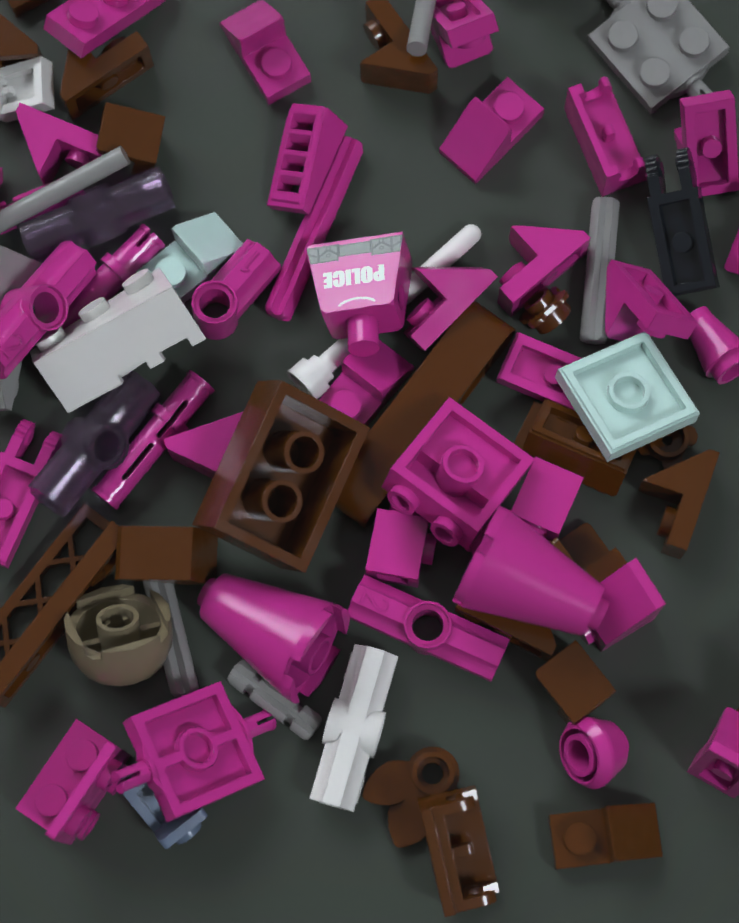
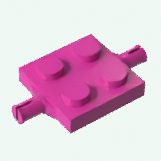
(193, 751)

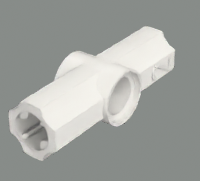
(354, 727)

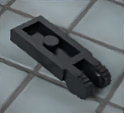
(681, 228)

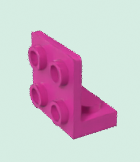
(73, 784)

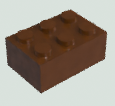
(281, 475)

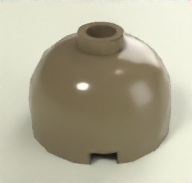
(119, 635)

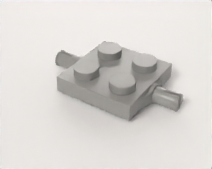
(658, 48)

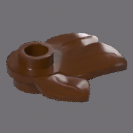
(401, 783)

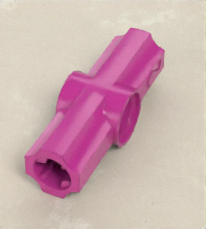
(51, 292)
(459, 644)

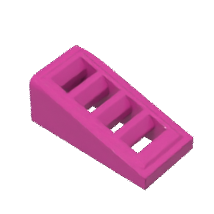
(310, 142)

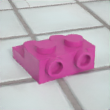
(456, 474)

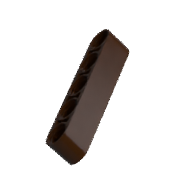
(448, 371)

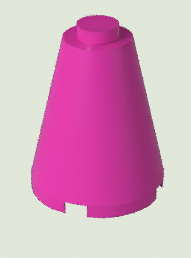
(529, 580)
(275, 630)

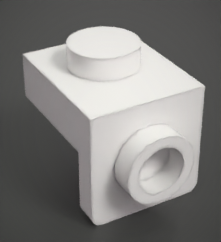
(26, 83)

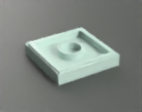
(626, 395)

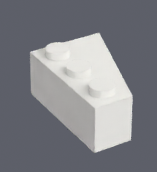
(114, 339)

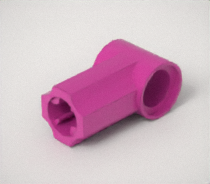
(236, 287)

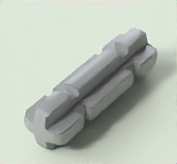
(302, 720)

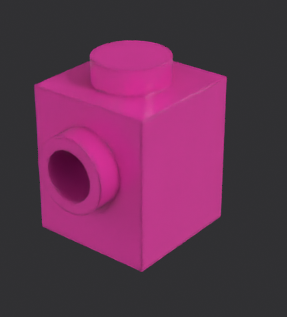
(399, 547)

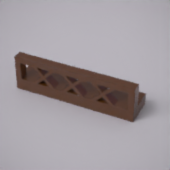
(86, 575)

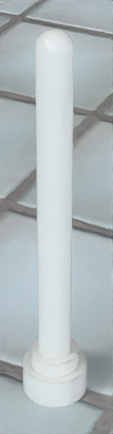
(316, 372)

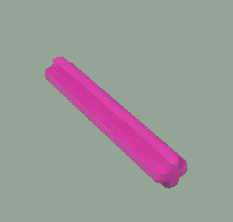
(313, 231)

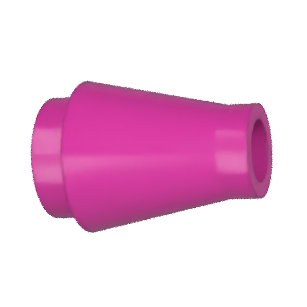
(715, 346)

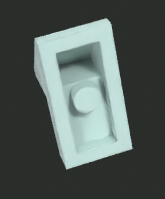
(196, 254)

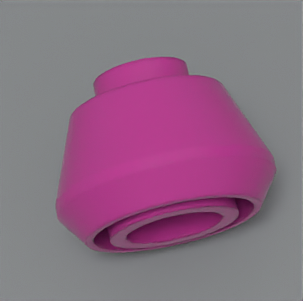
(593, 751)

